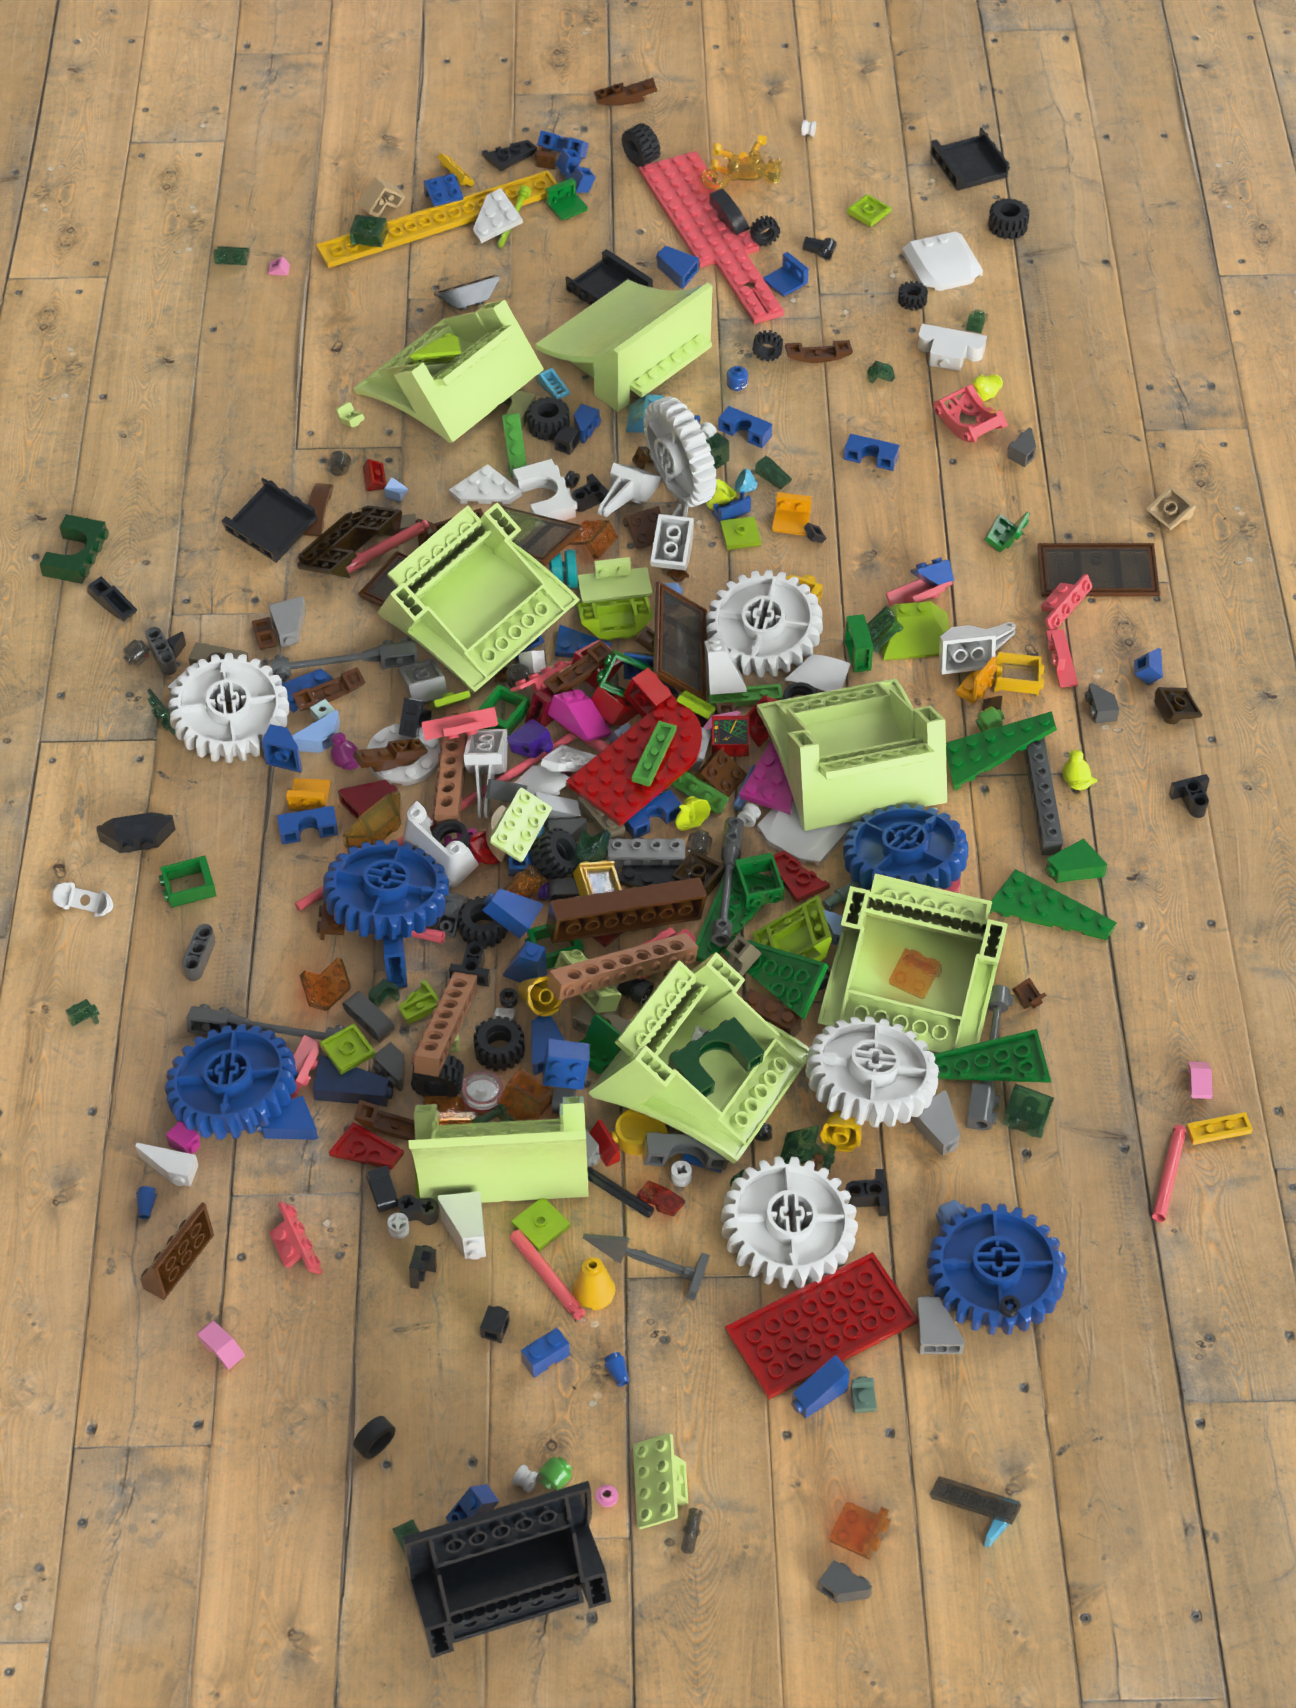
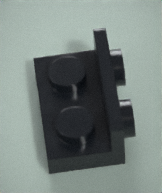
(423, 1260)

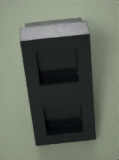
(589, 494)
(412, 717)
(1192, 793)
(473, 963)
(382, 1188)
(865, 1197)

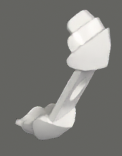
(67, 895)

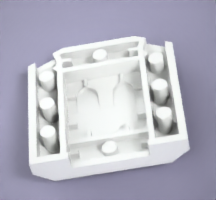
(942, 261)
(786, 834)

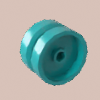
(566, 568)

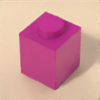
(183, 1139)

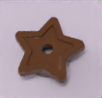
(678, 575)
(501, 677)

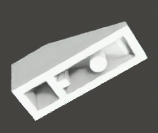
(173, 1165)

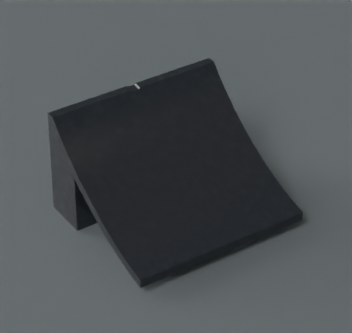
(505, 1567)

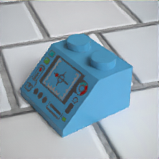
(637, 411)

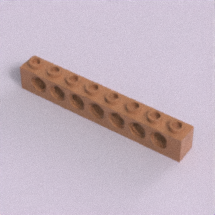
(450, 773)
(621, 966)
(445, 1024)

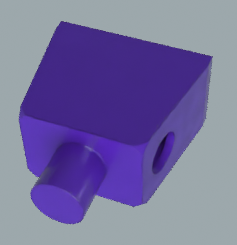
(530, 740)

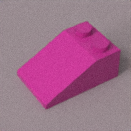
(579, 715)

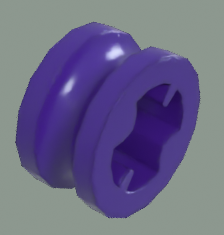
(543, 892)

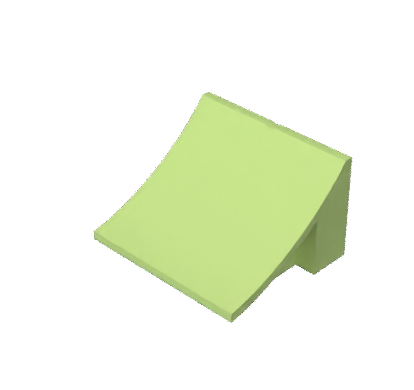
(634, 338)
(459, 394)
(475, 595)
(857, 752)
(938, 926)
(665, 1023)
(502, 1157)

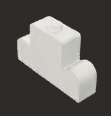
(950, 346)

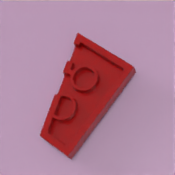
(797, 879)
(366, 1147)

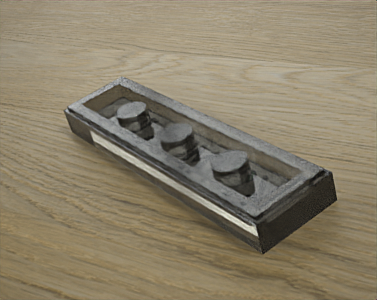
(975, 1500)

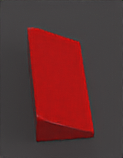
(374, 475)
(608, 1148)

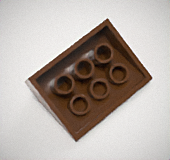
(178, 1253)

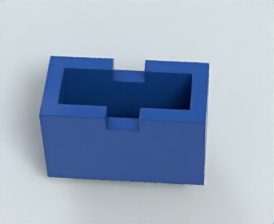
(545, 1351)

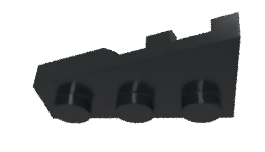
(506, 157)
(645, 875)

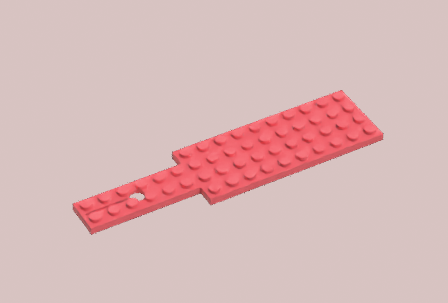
(685, 201)

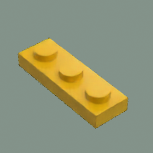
(448, 163)
(1219, 1128)

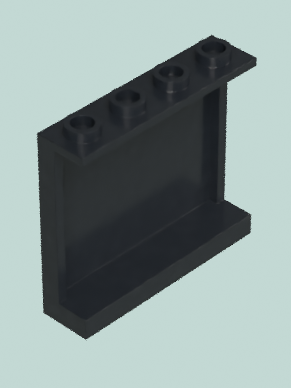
(970, 161)
(604, 278)
(271, 521)

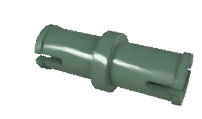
(838, 897)

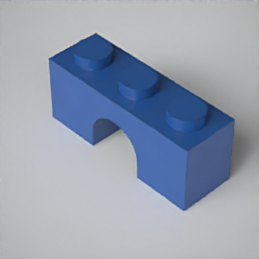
(557, 143)
(568, 165)
(735, 420)
(860, 446)
(662, 806)
(294, 823)

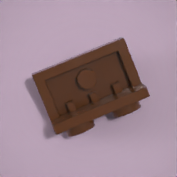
(327, 924)

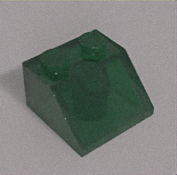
(1028, 1111)

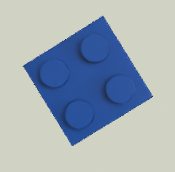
(565, 1064)

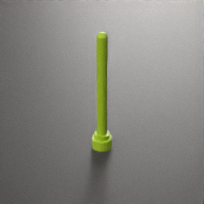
(523, 194)

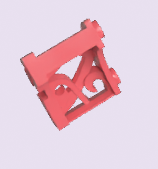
(968, 432)

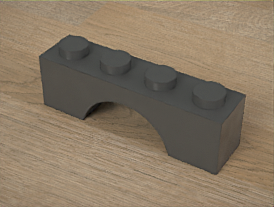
(660, 1147)

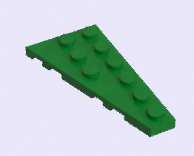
(992, 747)
(1042, 905)
(737, 911)
(787, 976)
(1001, 1059)

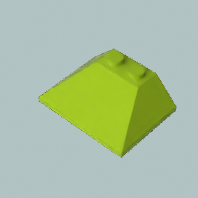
(438, 352)
(616, 617)
(921, 633)
(799, 931)

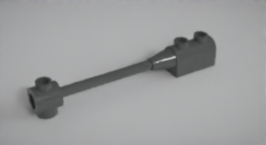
(389, 654)
(730, 852)
(204, 1019)
(983, 1095)

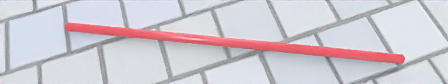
(467, 801)

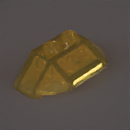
(376, 822)

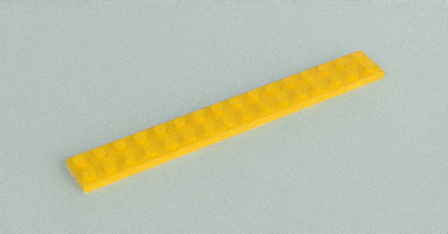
(432, 220)

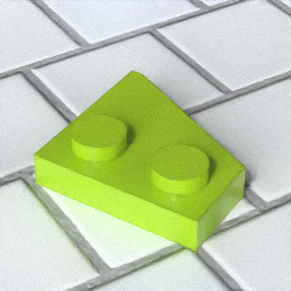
(418, 1003)

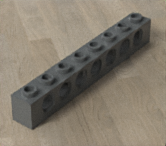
(1043, 798)

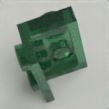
(231, 255)
(592, 848)

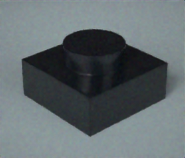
(814, 533)

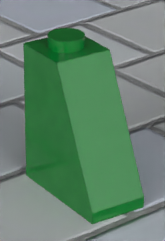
(1076, 863)

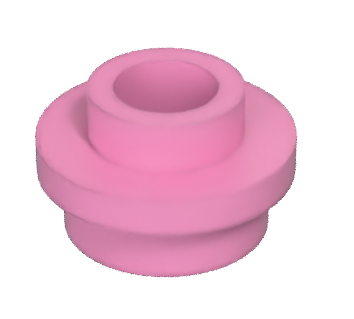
(606, 1502)

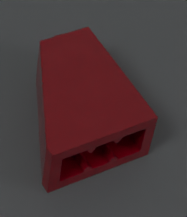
(540, 706)
(362, 797)

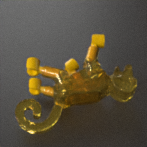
(742, 166)

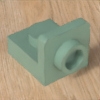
(863, 1394)

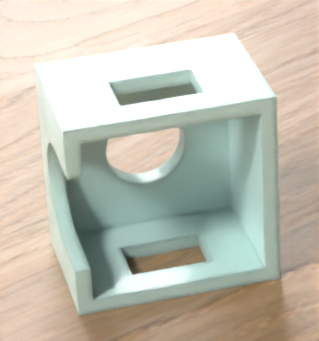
(316, 714)

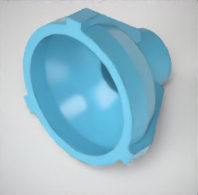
(745, 482)

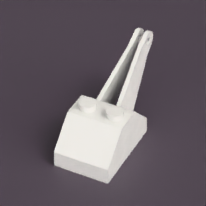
(626, 485)
(673, 540)
(971, 647)
(486, 754)

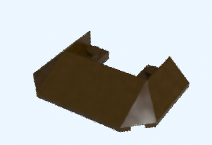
(338, 544)

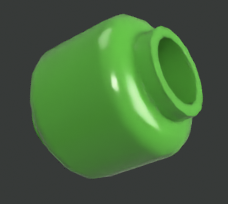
(989, 719)
(555, 1473)

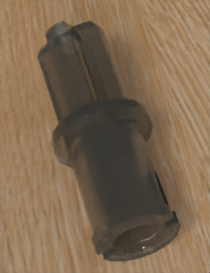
(691, 1531)

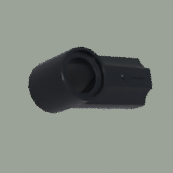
(824, 248)

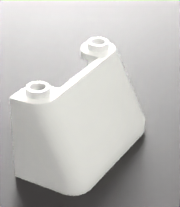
(455, 857)

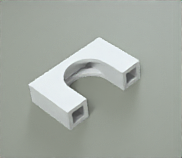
(546, 475)

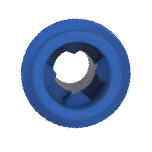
(145, 1201)
(617, 1368)

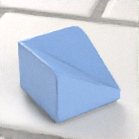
(395, 490)

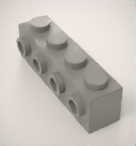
(646, 851)

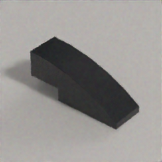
(728, 211)
(111, 599)

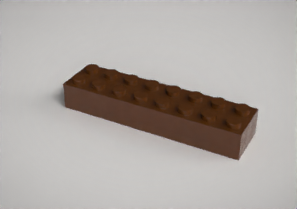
(625, 910)

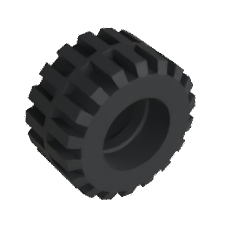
(641, 145)
(1008, 218)
(547, 417)
(555, 854)
(470, 931)
(497, 1030)
(446, 1084)

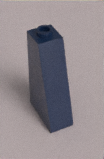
(350, 1086)

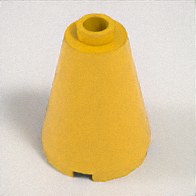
(539, 996)
(841, 1132)
(593, 1285)

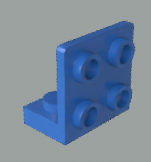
(443, 190)
(789, 277)

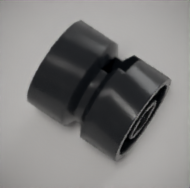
(637, 989)

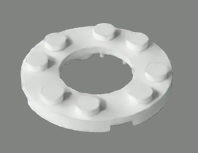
(409, 774)

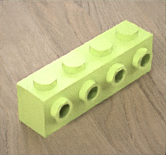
(600, 1000)

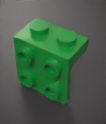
(564, 200)
(1003, 531)
(602, 1044)

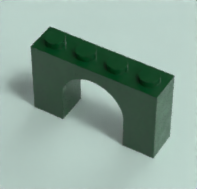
(76, 566)
(729, 1037)

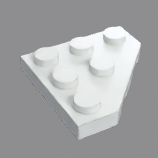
(495, 216)
(485, 487)
(566, 759)

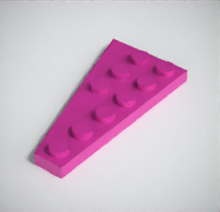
(768, 783)

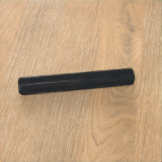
(620, 1193)

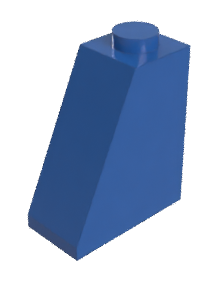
(677, 265)
(512, 911)
(395, 961)
(527, 963)
(542, 1030)
(292, 1124)
(821, 1387)

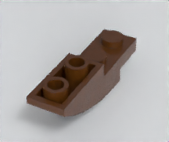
(620, 95)
(392, 756)

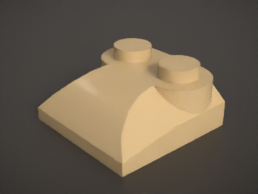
(1171, 508)

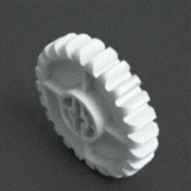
(680, 451)
(762, 602)
(222, 681)
(872, 1071)
(769, 1245)

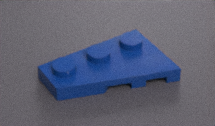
(572, 640)
(308, 680)

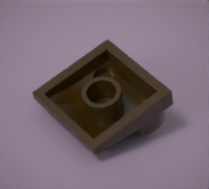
(1176, 704)
(701, 866)

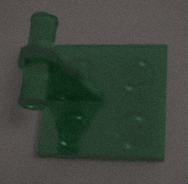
(160, 711)
(803, 1145)

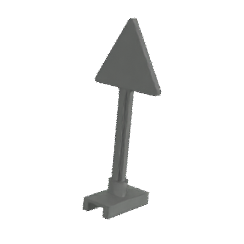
(617, 1247)

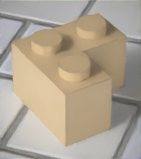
(379, 196)

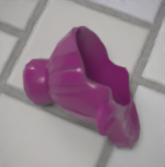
(343, 751)

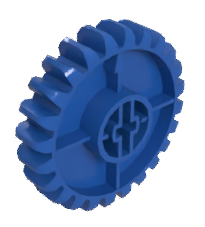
(906, 846)
(385, 890)
(231, 1081)
(994, 1257)

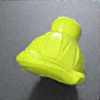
(987, 386)
(722, 496)
(1077, 771)
(692, 813)

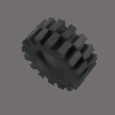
(762, 224)
(916, 301)
(766, 352)

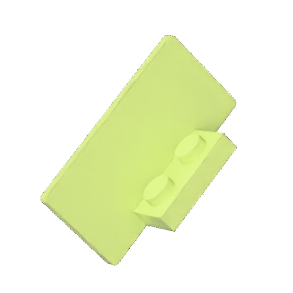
(614, 581)
(520, 824)
(658, 1481)

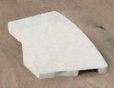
(820, 672)
(542, 780)

